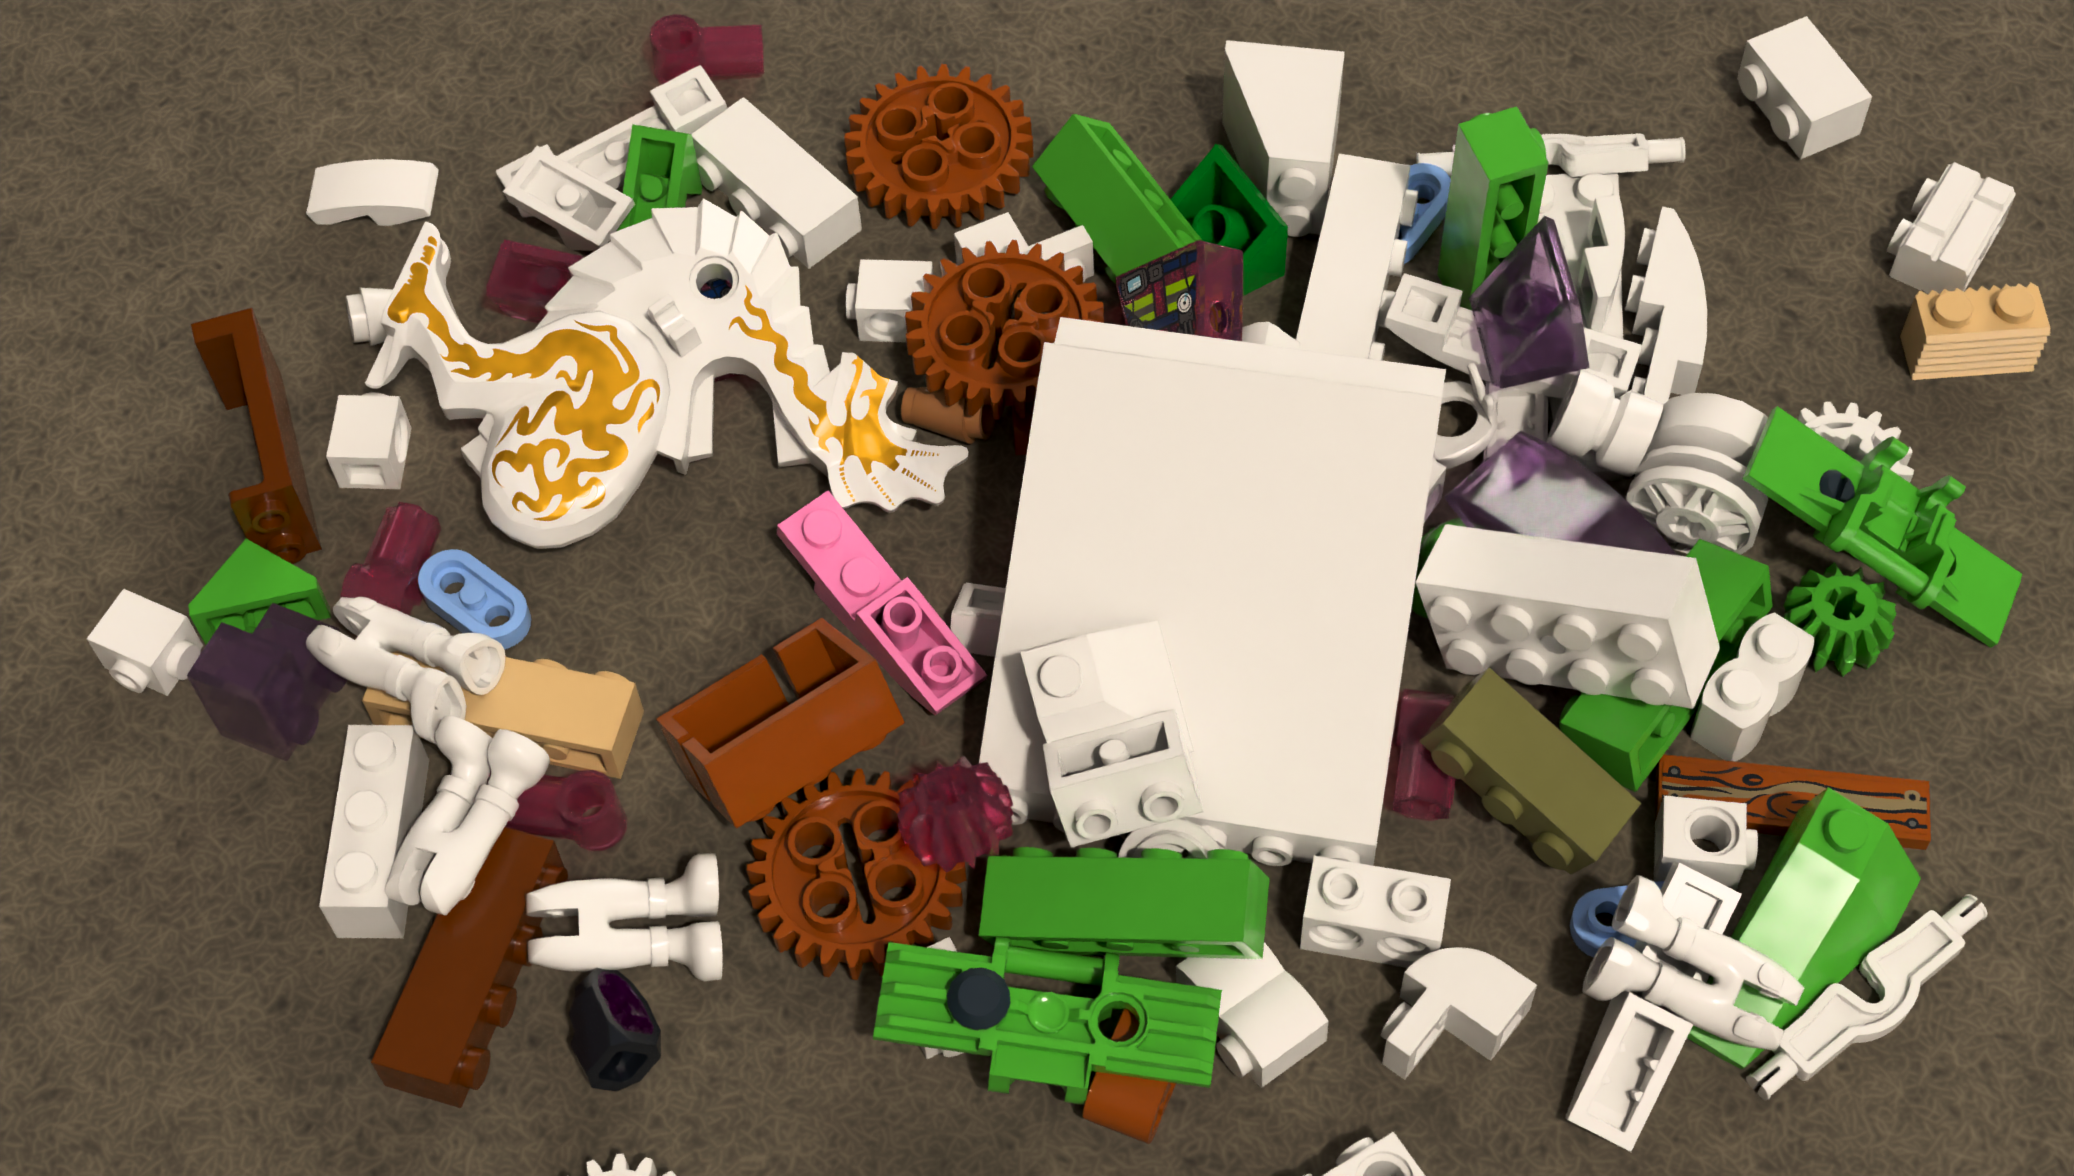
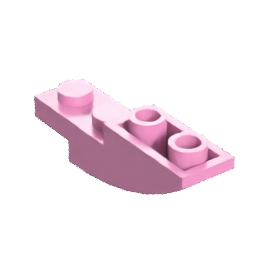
(878, 607)

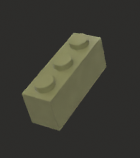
(1529, 773)

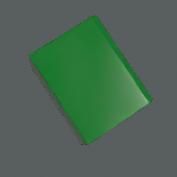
(1233, 213)

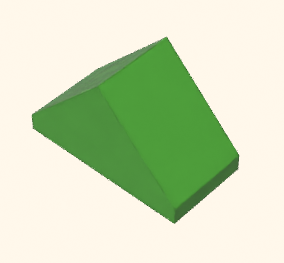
(247, 588)

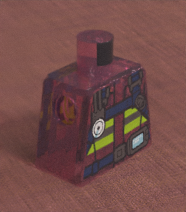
(1187, 292)

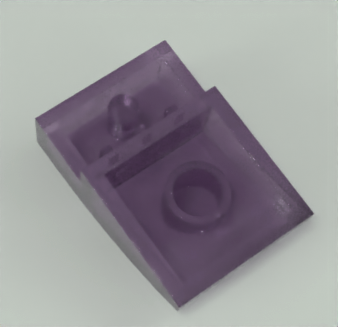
(1547, 494)

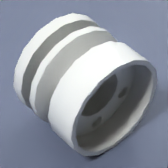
(1695, 470)

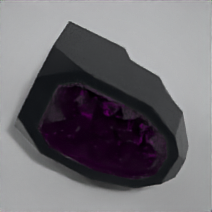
(614, 1031)

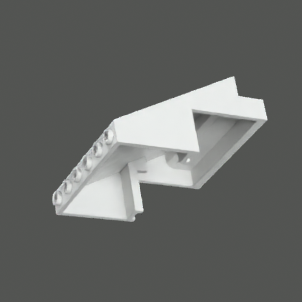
(1271, 533)

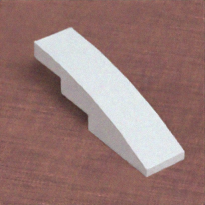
(1639, 1038)

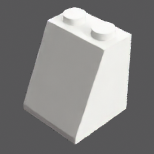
(1284, 125)

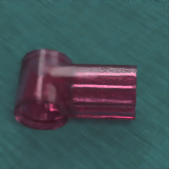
(721, 50)
(395, 559)
(1420, 785)
(556, 809)

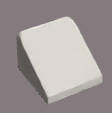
(978, 617)

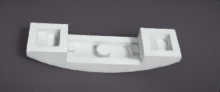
(679, 106)
(1434, 323)

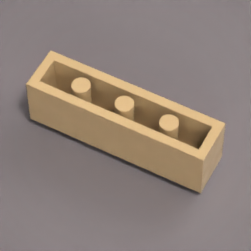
(571, 714)

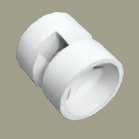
(1611, 426)

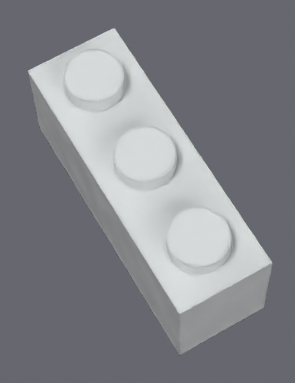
(775, 183)
(374, 810)

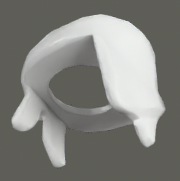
(1465, 447)

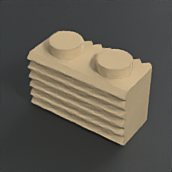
(1975, 332)

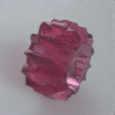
(955, 814)

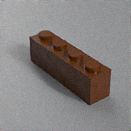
(468, 975)

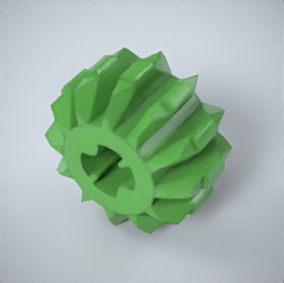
(1863, 623)

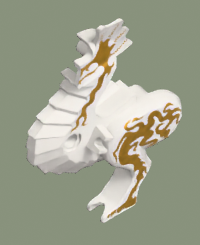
(631, 373)

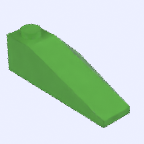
(1819, 908)

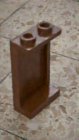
(243, 369)

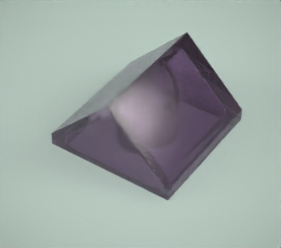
(1530, 313)

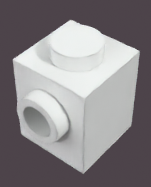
(145, 644)

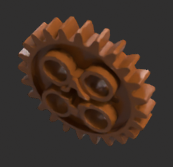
(939, 146)
(957, 312)
(797, 887)

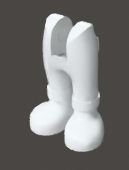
(467, 658)
(465, 816)
(612, 899)
(1707, 1006)

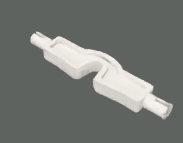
(1592, 154)
(1844, 1018)

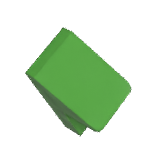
(659, 172)

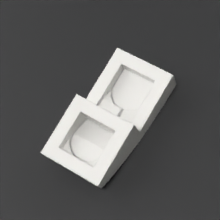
(382, 188)
(1602, 261)

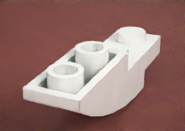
(1669, 310)

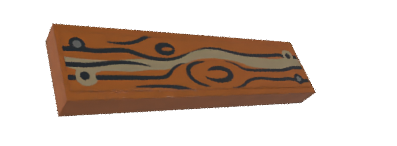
(1779, 792)

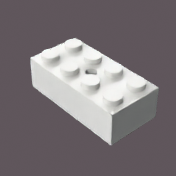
(1570, 614)

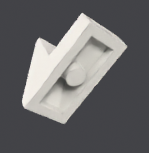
(568, 200)

